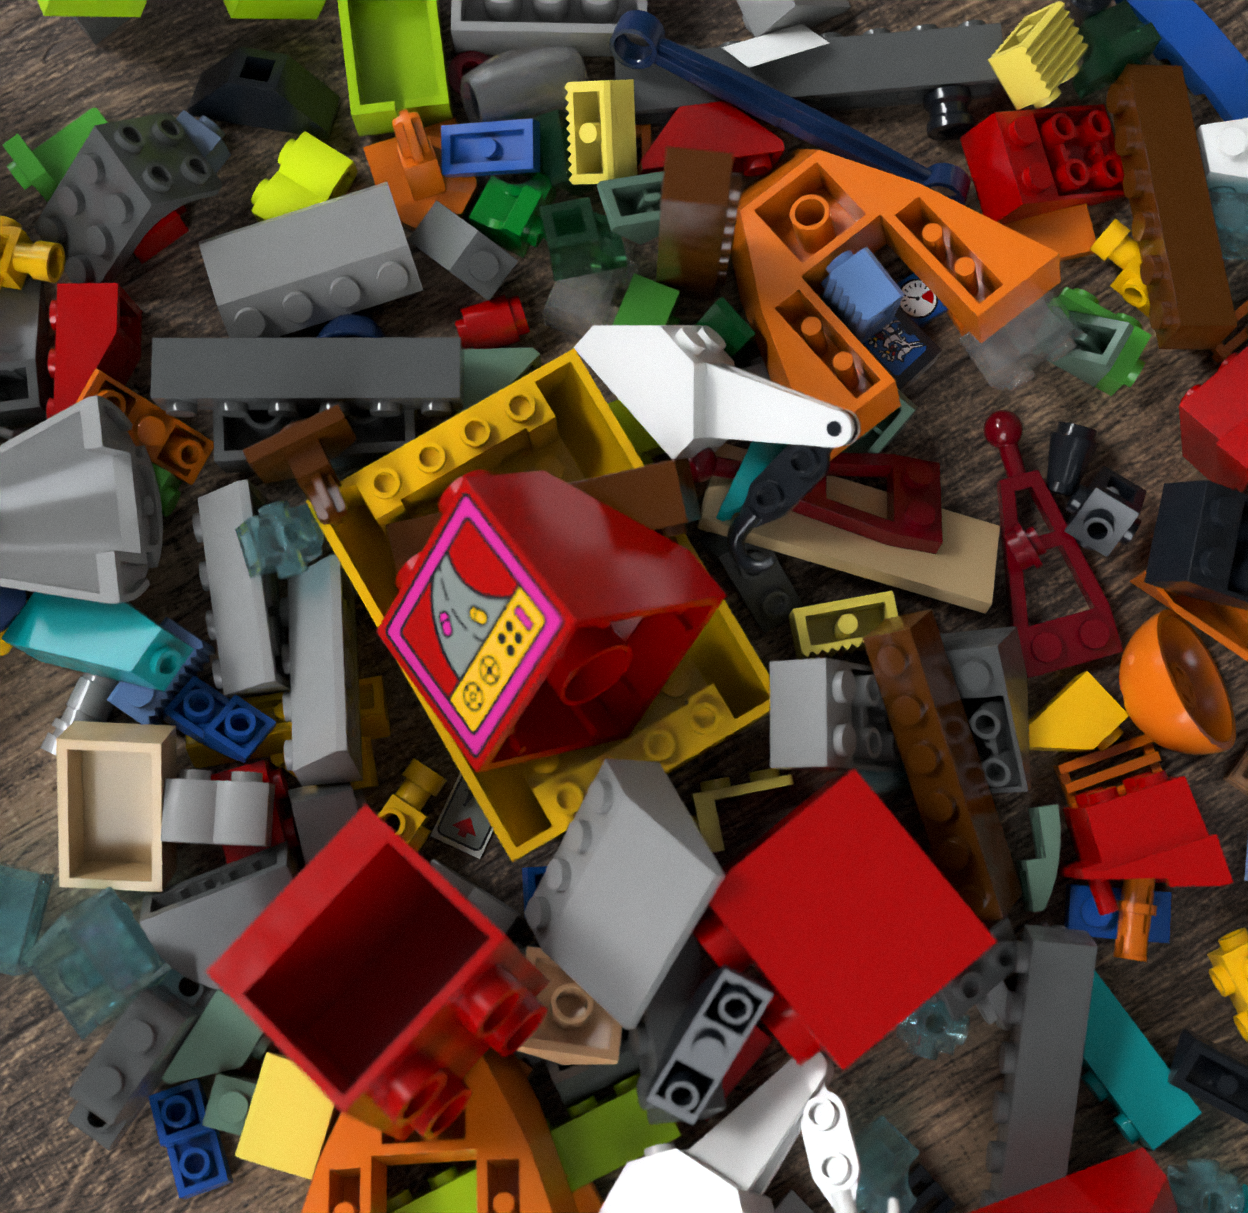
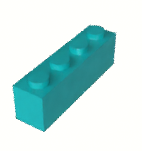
(1131, 1074)

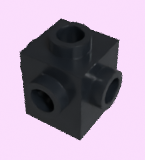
(1105, 512)

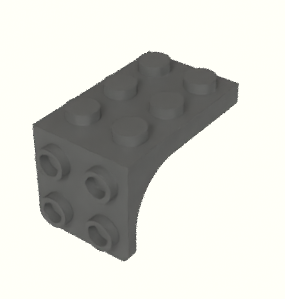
(119, 189)

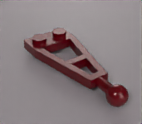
(912, 497)
(1068, 638)

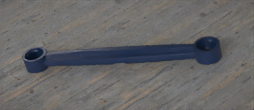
(773, 105)

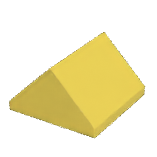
(286, 1120)

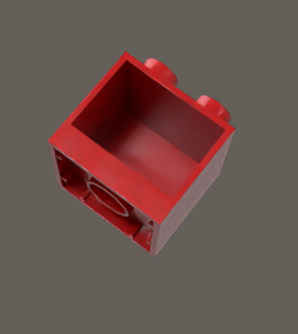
(840, 923)
(382, 982)

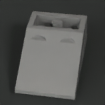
(829, 718)

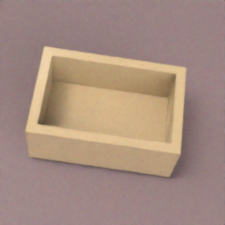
(114, 805)

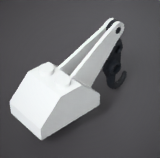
(697, 399)

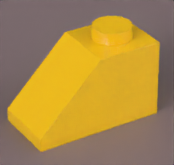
(1077, 718)

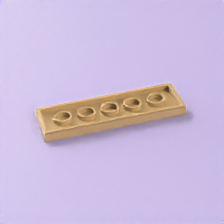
(956, 574)

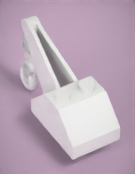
(743, 1152)

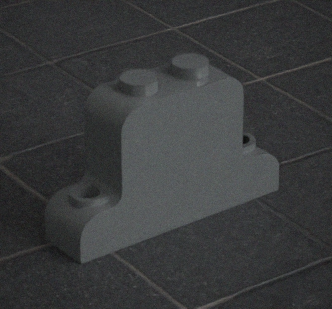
(135, 1058)

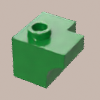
(511, 212)

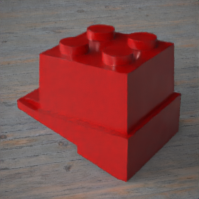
(1217, 424)
(1142, 834)

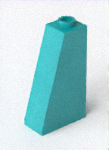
(98, 640)

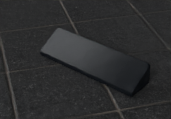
(1211, 1074)

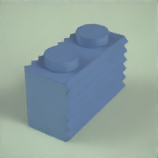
(861, 293)
(147, 704)

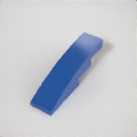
(1198, 45)

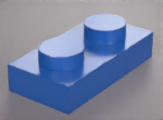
(490, 148)
(1083, 914)

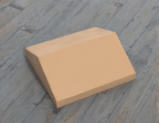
(575, 1024)

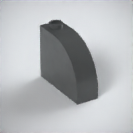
(207, 913)

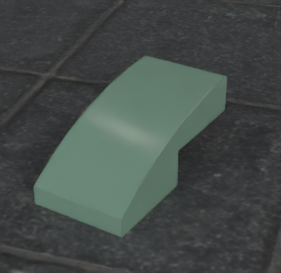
(1039, 873)

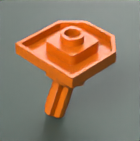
(415, 171)

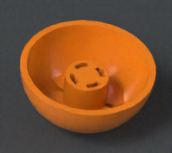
(1176, 688)

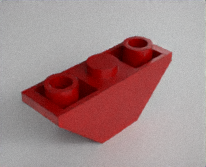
(720, 129)

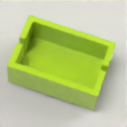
(394, 62)

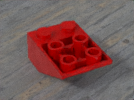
(1043, 161)
(94, 330)

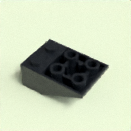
(1201, 543)

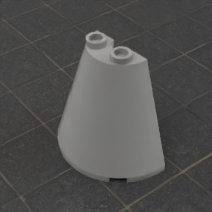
(79, 507)

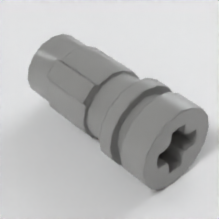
(85, 703)

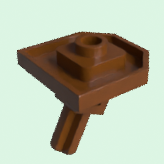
(305, 453)

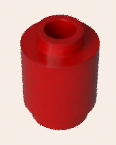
(492, 323)

